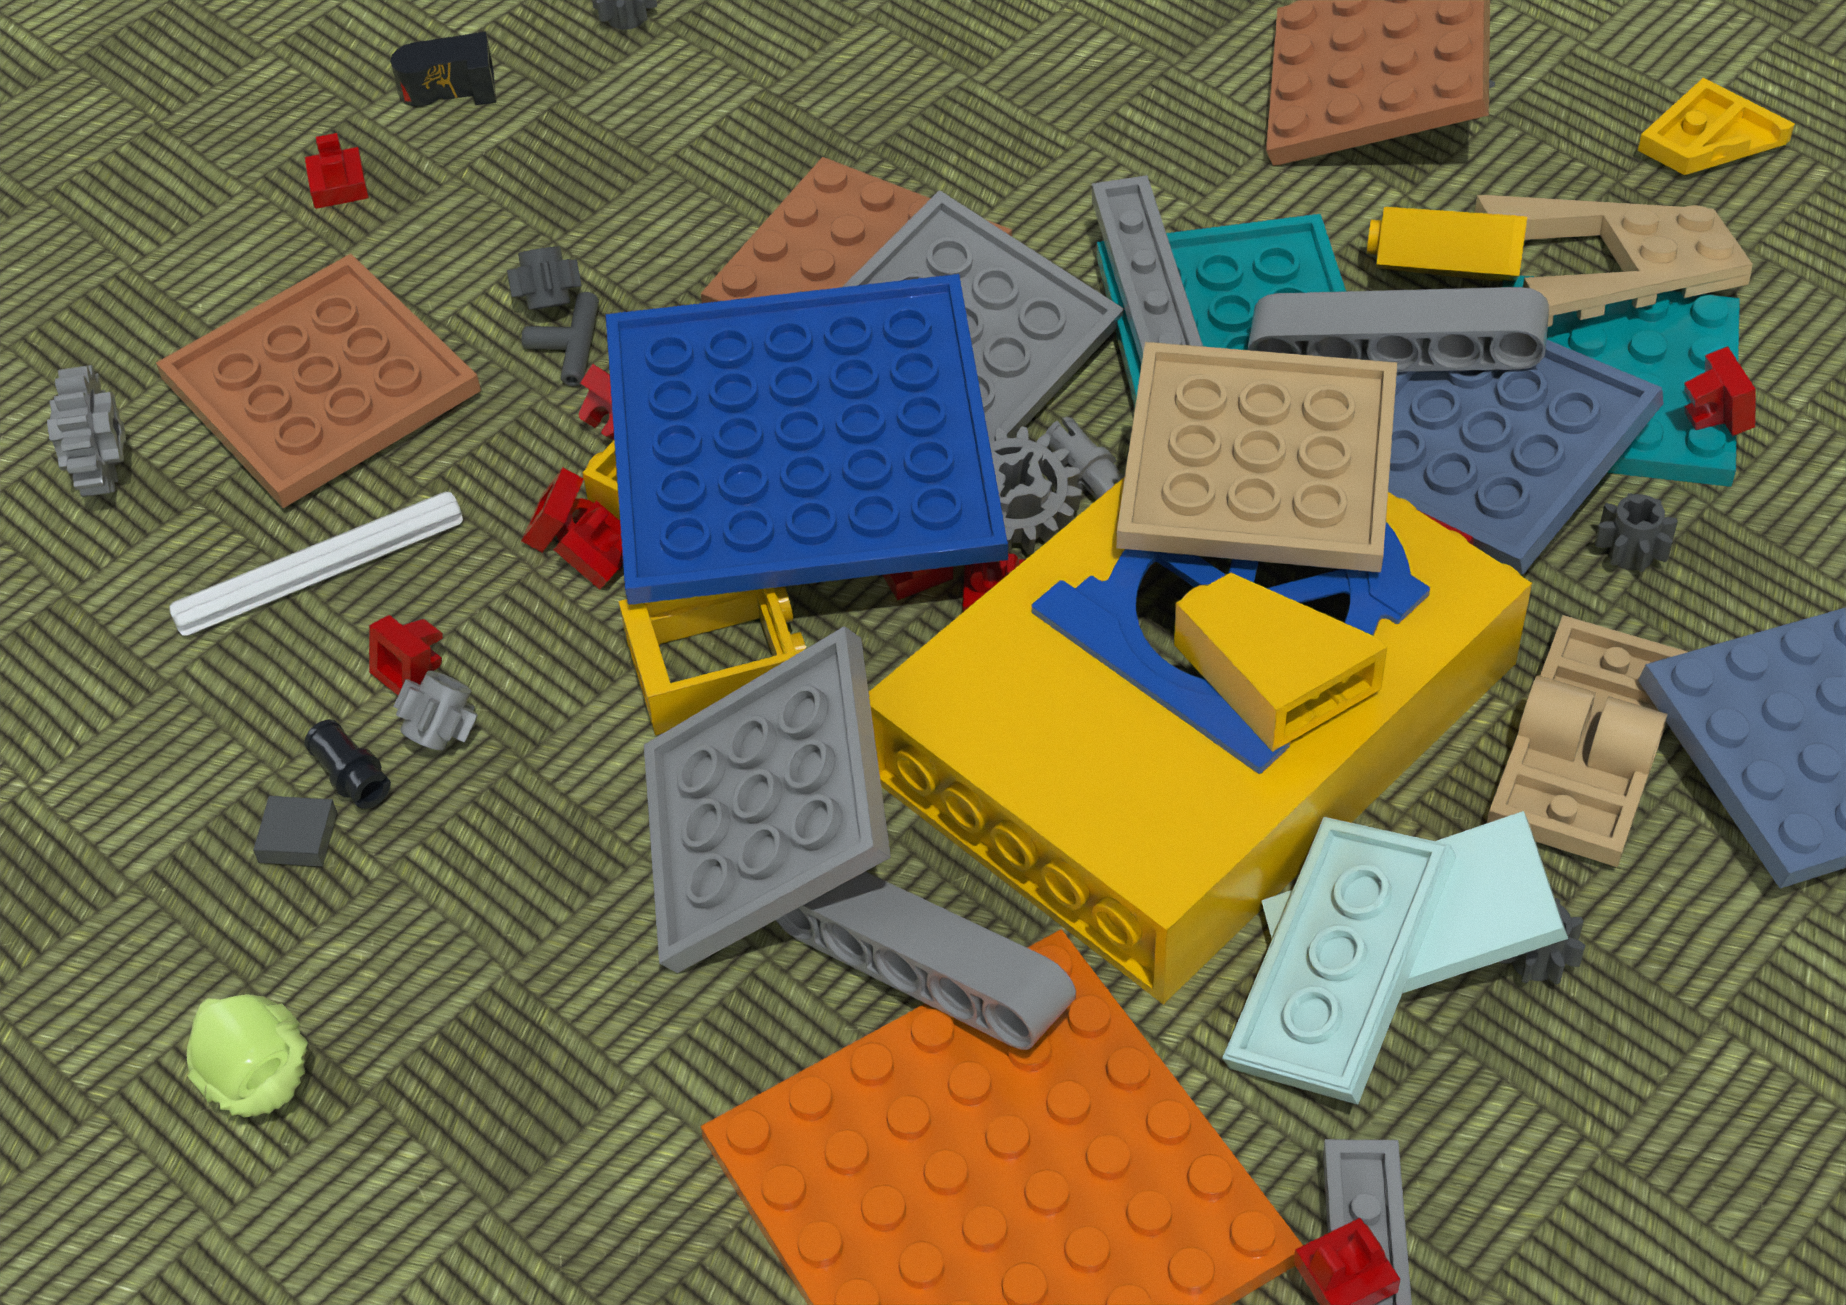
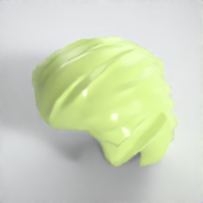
(246, 1054)

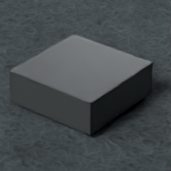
(295, 831)

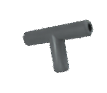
(573, 339)

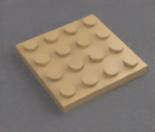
(1259, 457)

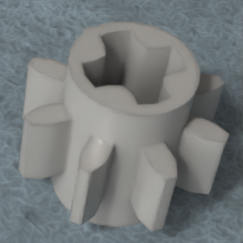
(435, 710)

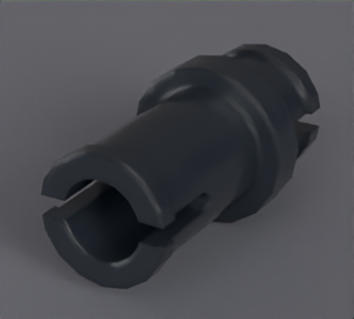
(352, 769)

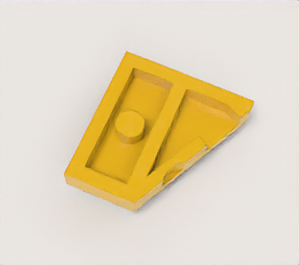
(1711, 129)

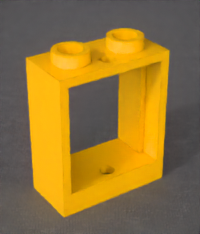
(669, 620)

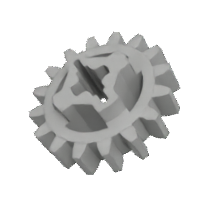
(86, 430)
(1033, 508)

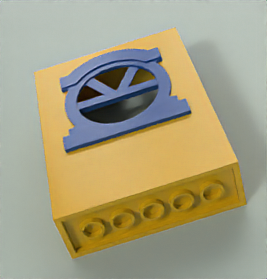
(1133, 789)

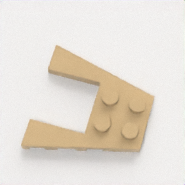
(1652, 244)

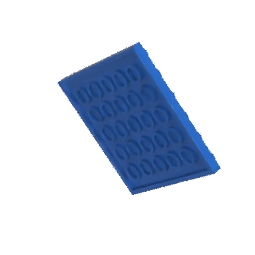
(800, 440)

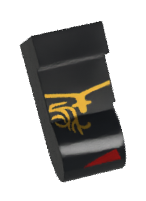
(445, 70)

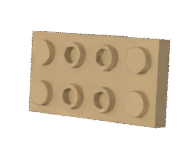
(1585, 742)

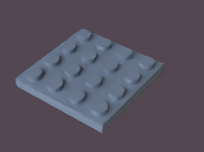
(1513, 447)
(1769, 737)

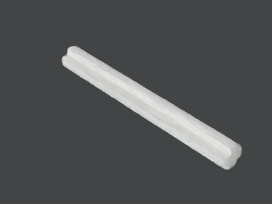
(315, 563)

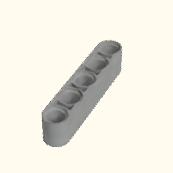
(1411, 327)
(936, 958)

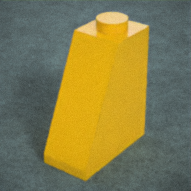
(1449, 243)
(1275, 657)

